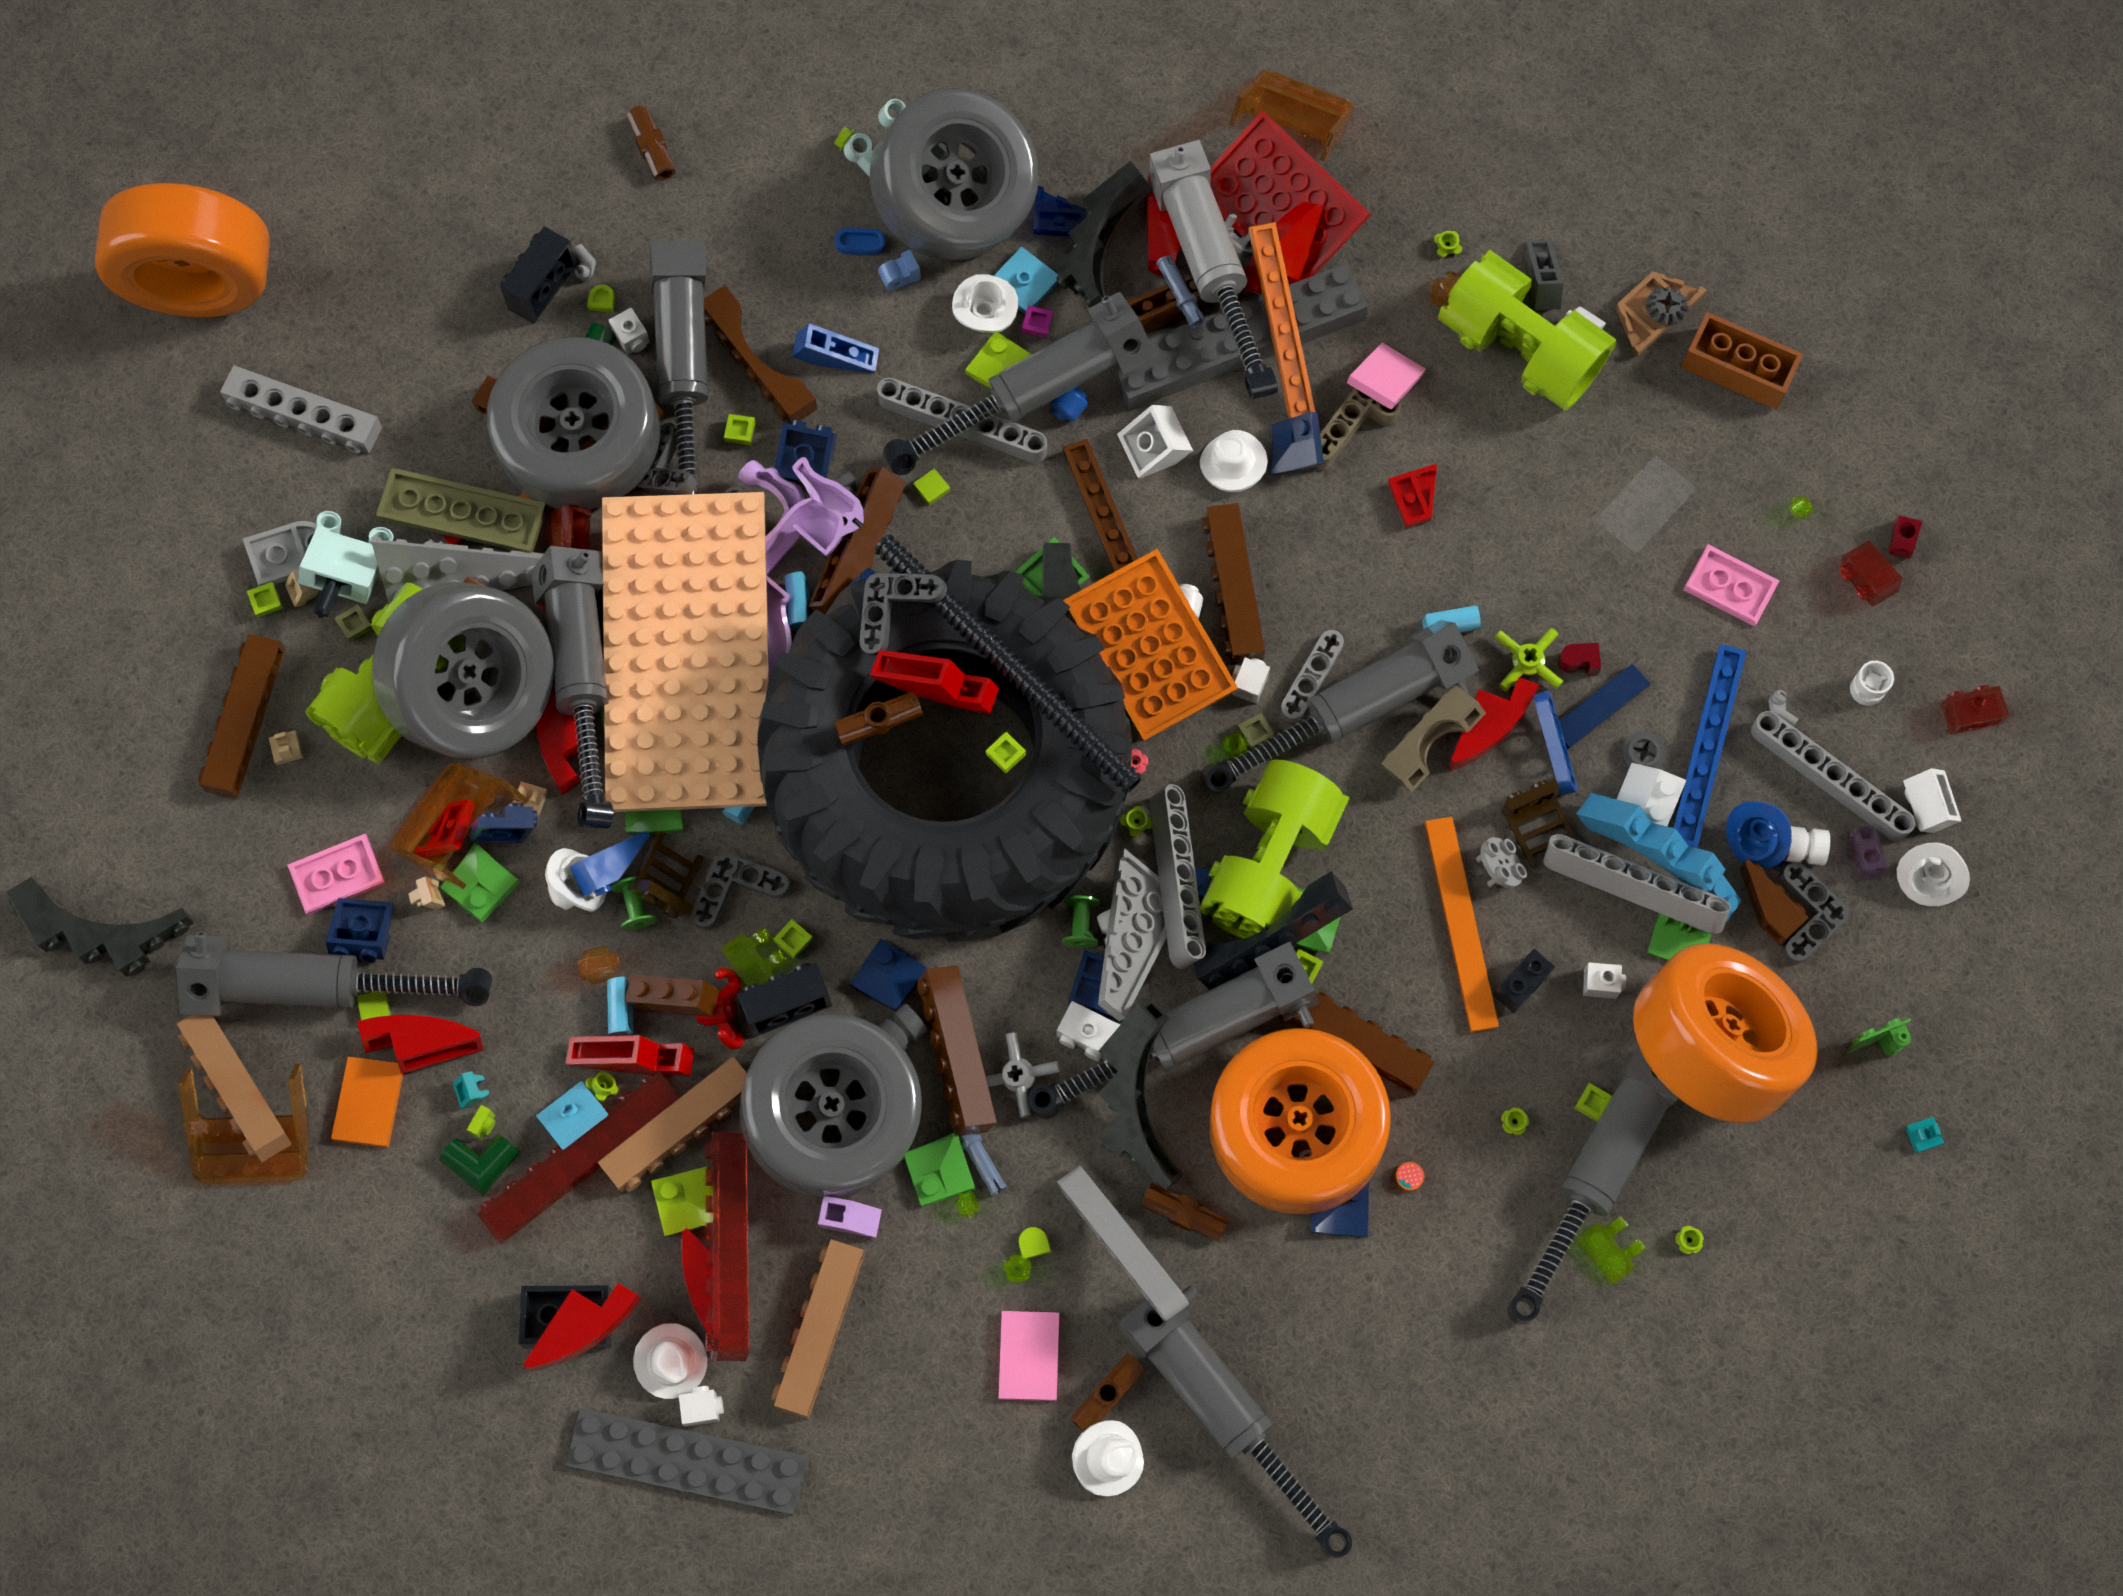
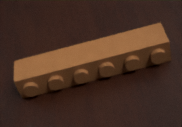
(234, 1085)
(675, 1127)
(819, 1329)

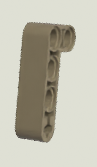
(1348, 427)

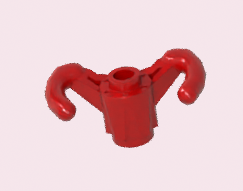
(726, 1010)

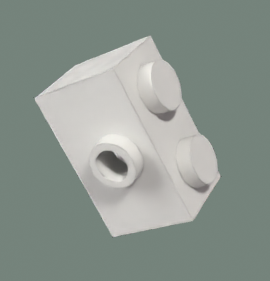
(1931, 800)
(1085, 1030)

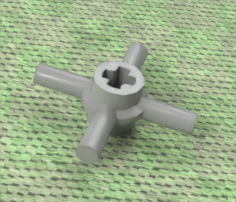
(1026, 1080)

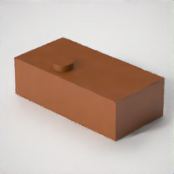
(1742, 360)

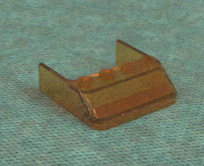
(1297, 107)
(453, 785)
(218, 1151)

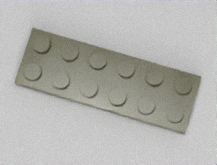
(461, 511)

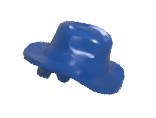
(1759, 833)

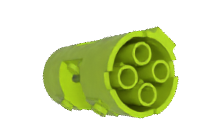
(1560, 357)
(349, 702)
(1292, 809)

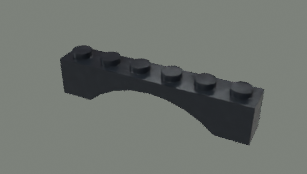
(1317, 907)

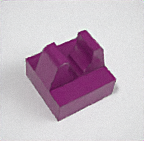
(1037, 322)

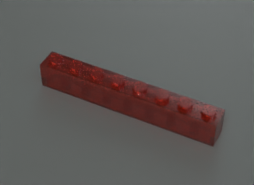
(569, 1167)
(728, 1247)

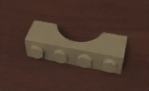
(1453, 713)

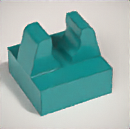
(467, 1090)
(1924, 1135)

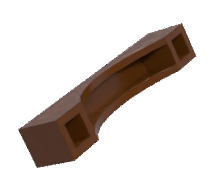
(788, 394)

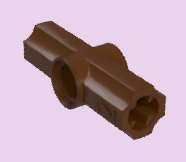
(651, 143)
(896, 712)
(1185, 1212)
(1121, 1380)

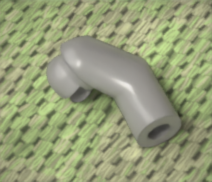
(587, 263)
(1777, 704)

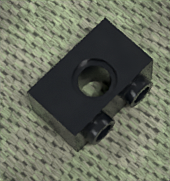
(1524, 981)

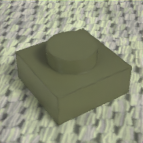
(353, 623)
(1256, 730)

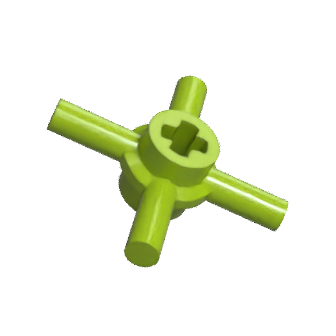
(1533, 667)

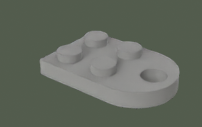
(279, 551)

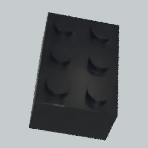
(538, 274)
(784, 999)
(542, 1303)

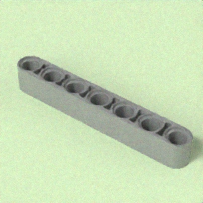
(930, 401)
(1846, 777)
(1177, 877)
(1637, 884)
(1122, 1243)

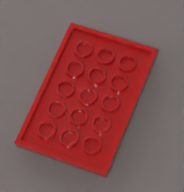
(1269, 175)

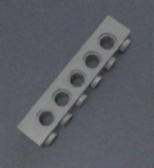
(243, 382)

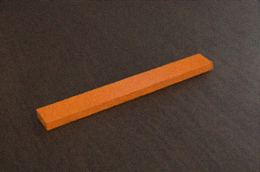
(1281, 319)
(1461, 925)

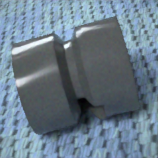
(904, 1026)

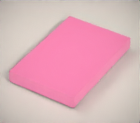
(1386, 375)
(1731, 585)
(335, 874)
(1029, 1356)

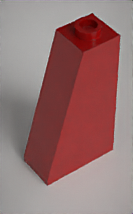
(1161, 235)

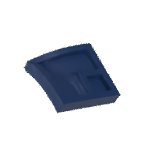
(1296, 444)
(888, 975)
(1088, 983)
(1346, 1219)

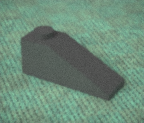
(1545, 275)

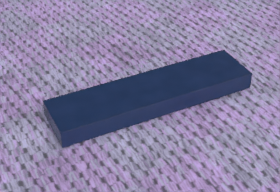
(1602, 705)

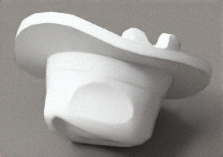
(985, 303)
(1234, 461)
(1933, 874)
(562, 884)
(670, 1360)
(1107, 1458)

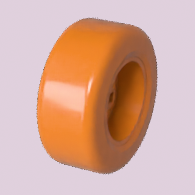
(182, 250)
(1724, 1033)
(1327, 1069)

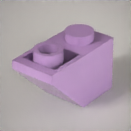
(849, 1217)

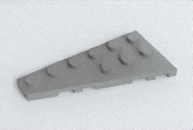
(444, 563)
(1133, 934)

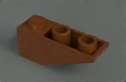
(1773, 909)

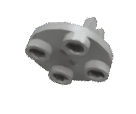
(1241, 244)
(1501, 863)

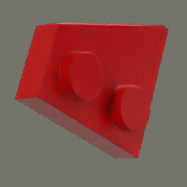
(1414, 495)
(448, 830)

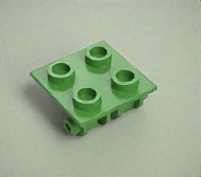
(1673, 936)
(1891, 1037)

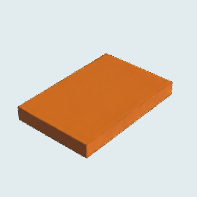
(367, 1102)

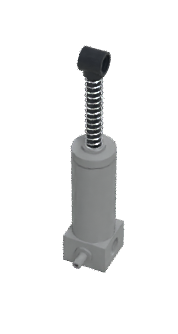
(1183, 188)

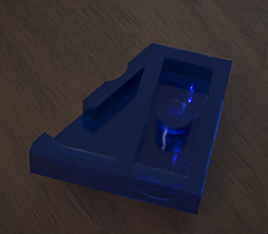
(1055, 214)

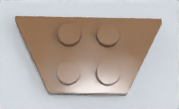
(1632, 311)

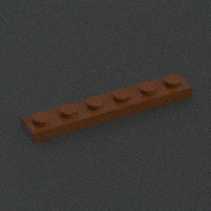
(1099, 504)

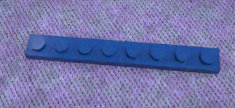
(1708, 743)

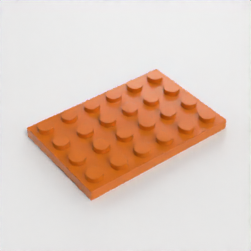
(1152, 644)

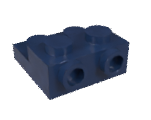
(799, 442)
(510, 826)
(360, 929)

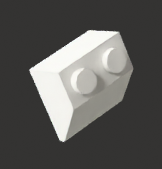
(1154, 440)
(1653, 791)

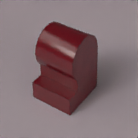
(1904, 536)
(1581, 657)

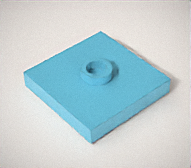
(1028, 277)
(572, 1115)

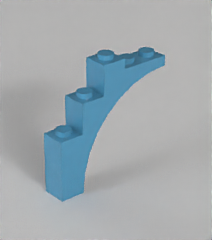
(1659, 843)

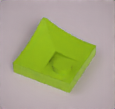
(995, 357)
(681, 1201)

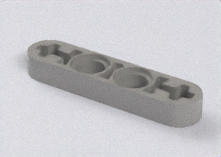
(1308, 674)

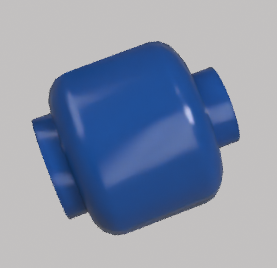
(1069, 405)

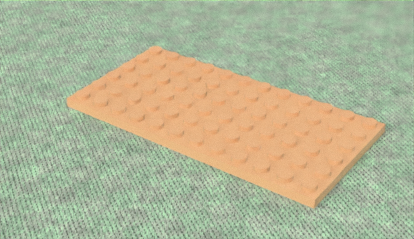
(684, 650)

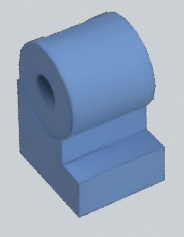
(900, 271)

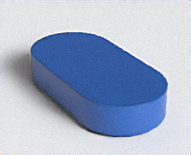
(860, 241)

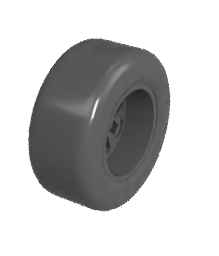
(999, 147)
(571, 370)
(408, 657)
(860, 1054)

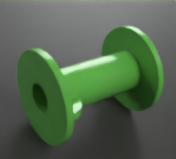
(634, 906)
(1081, 915)

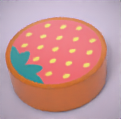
(1409, 1176)

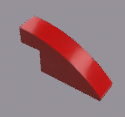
(1295, 237)
(935, 680)
(1495, 725)
(558, 745)
(419, 1039)
(630, 1055)
(695, 1274)
(580, 1327)

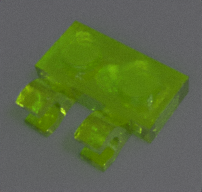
(747, 961)
(1606, 1253)

